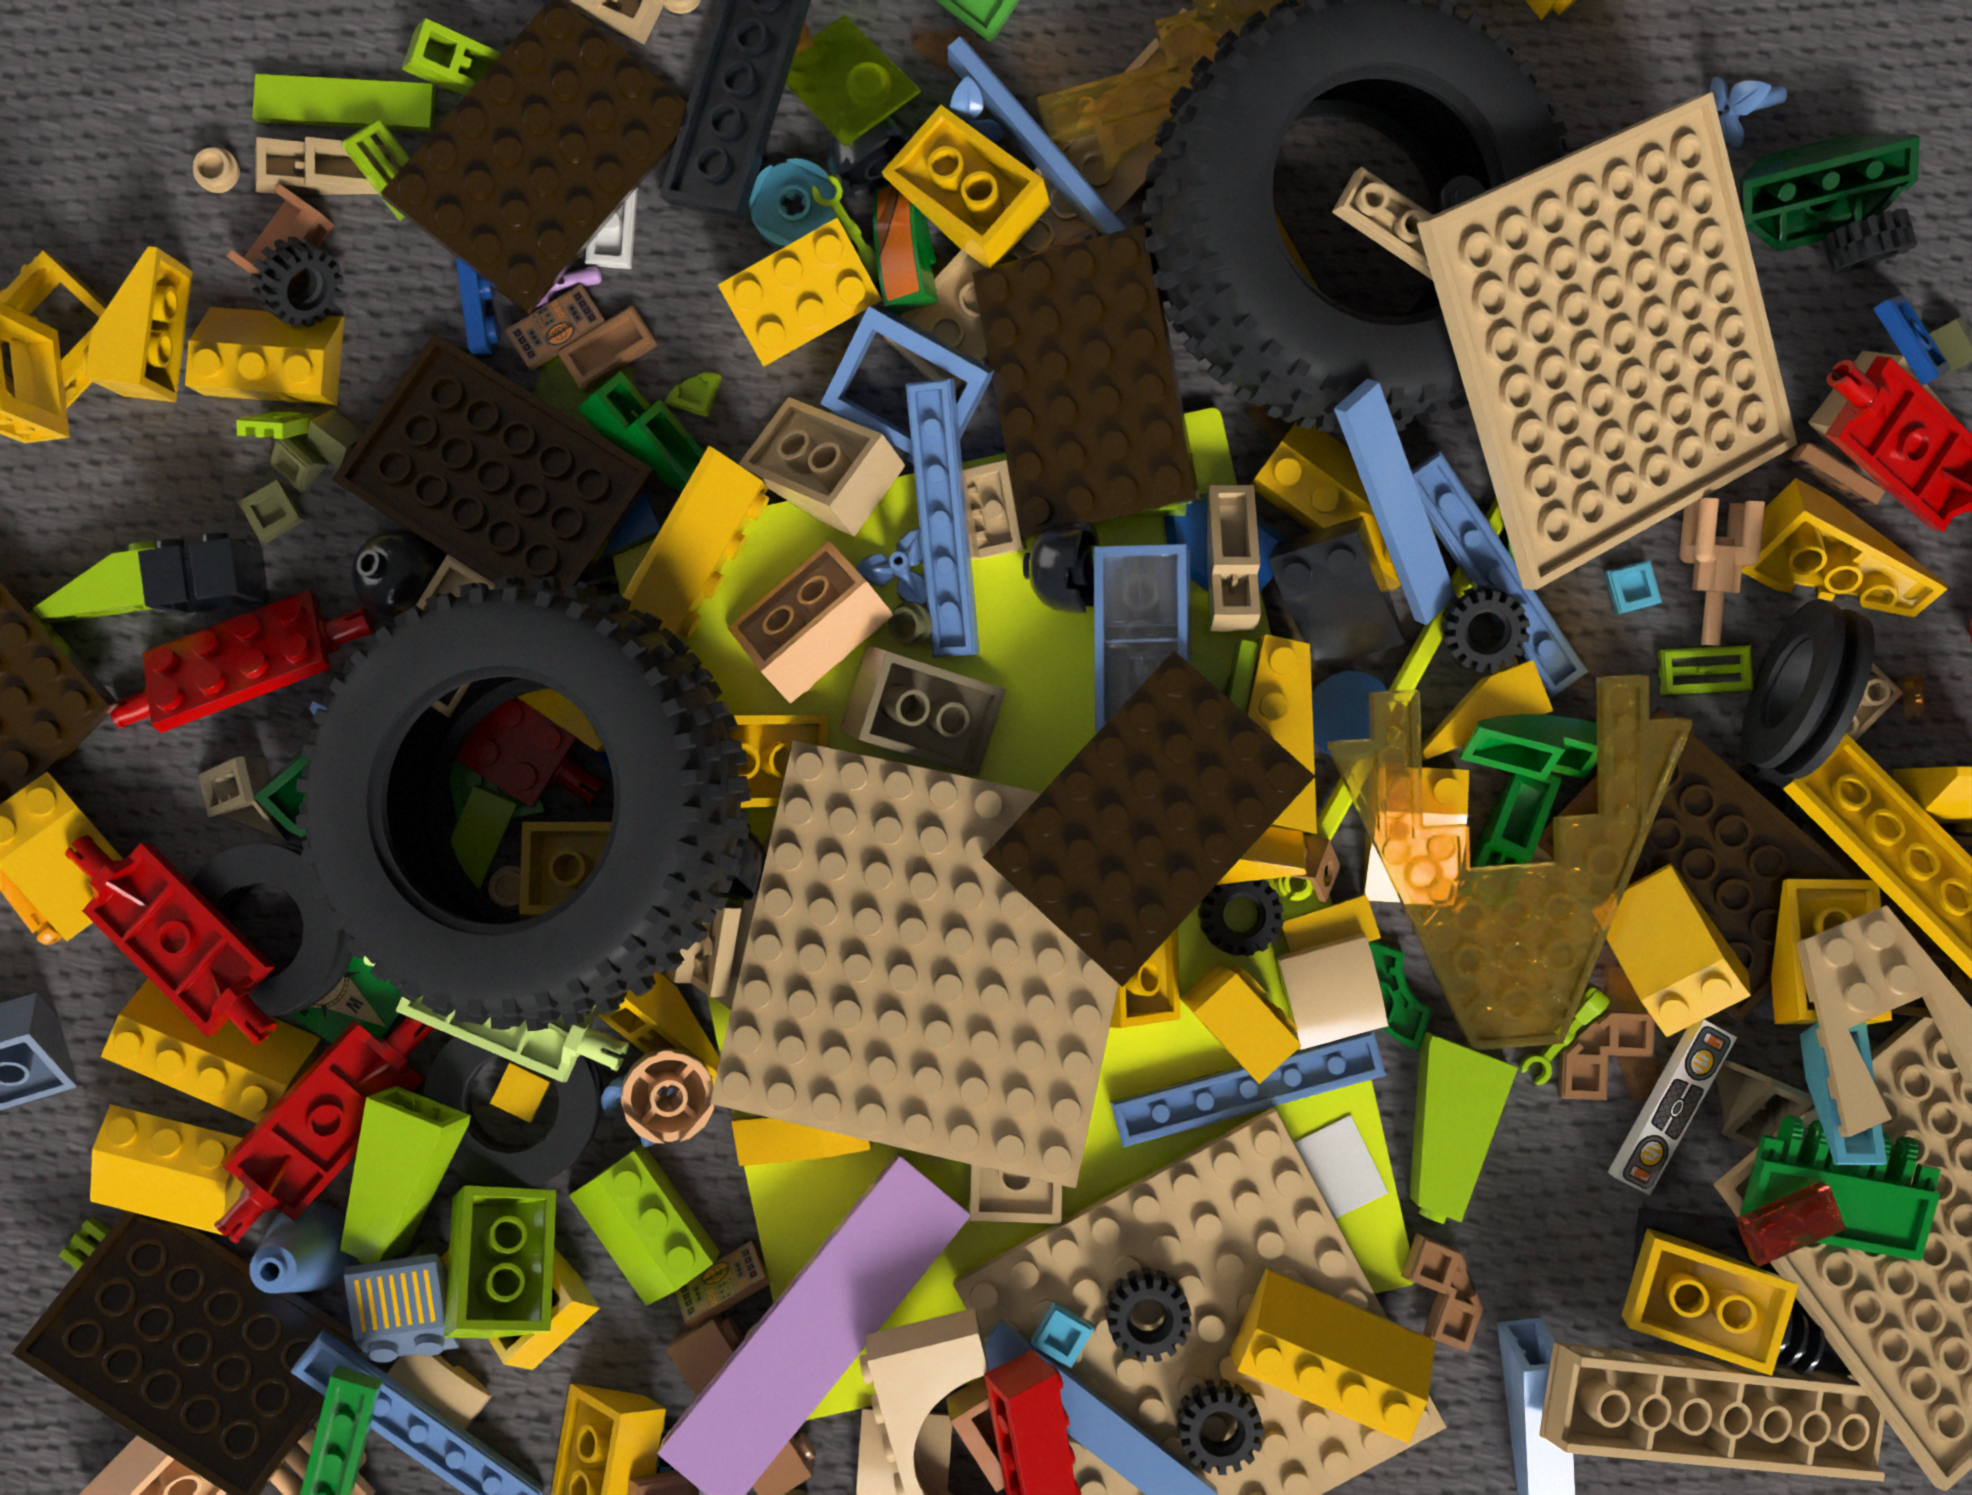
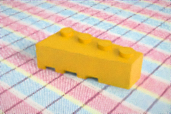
(1283, 708)

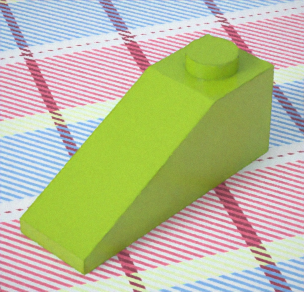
(447, 57)
(103, 590)

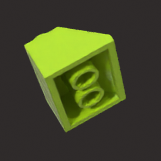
(645, 1225)
(500, 1262)

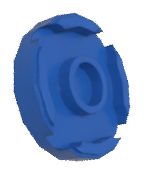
(1342, 707)

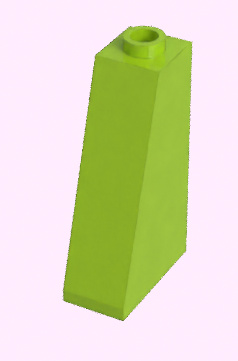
(1454, 1123)
(397, 1170)

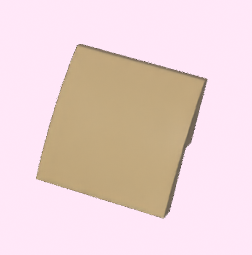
(991, 511)
(710, 961)
(1332, 990)
(442, 1386)
(932, 1448)

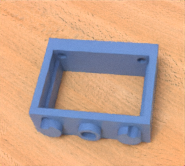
(923, 344)

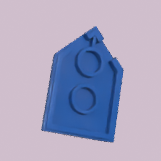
(1193, 532)

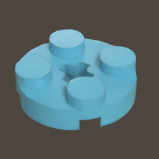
(782, 183)

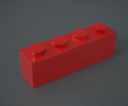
(1031, 1427)

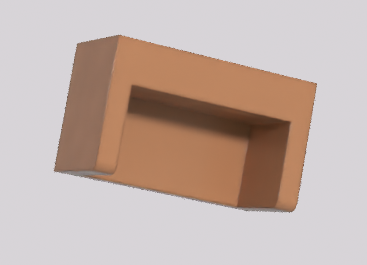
(292, 219)
(973, 1421)

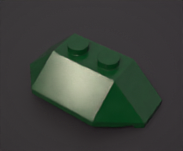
(1825, 185)

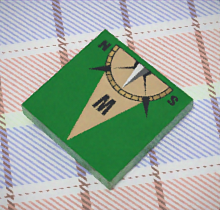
(357, 998)

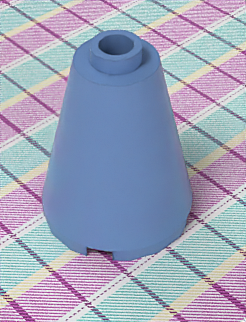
(301, 1252)

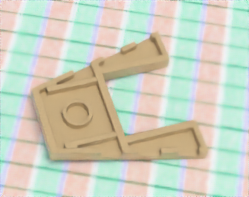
(1860, 974)

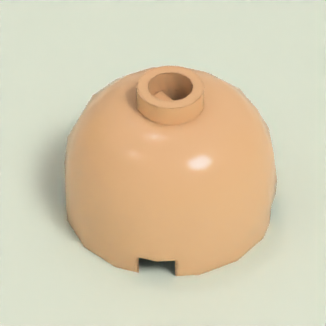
(672, 1113)

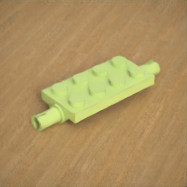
(545, 1051)

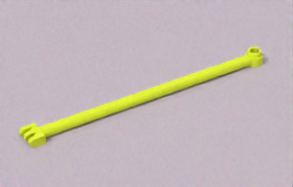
(1406, 679)

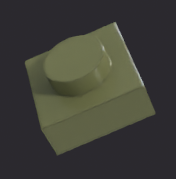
(271, 511)

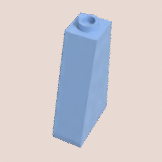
(1526, 1361)

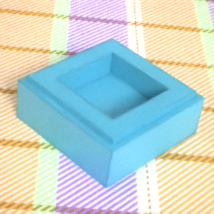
(1632, 587)
(1062, 1334)

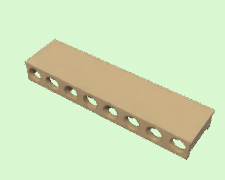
(1709, 1413)

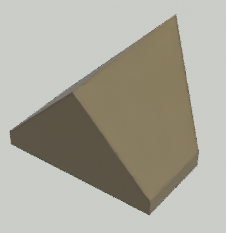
(231, 792)
(1755, 1103)

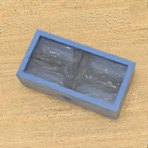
(1138, 618)

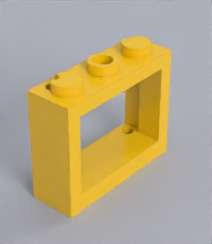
(30, 289)
(39, 401)

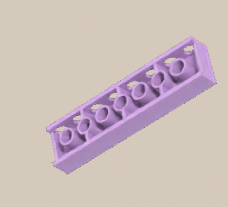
(813, 1331)

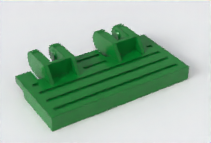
(1878, 1208)

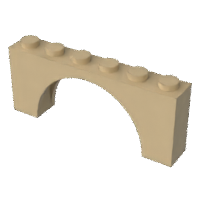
(911, 1374)

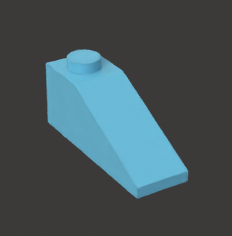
(1859, 1149)

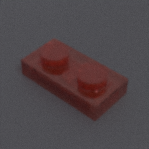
(1790, 1223)

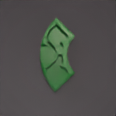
(1404, 1012)

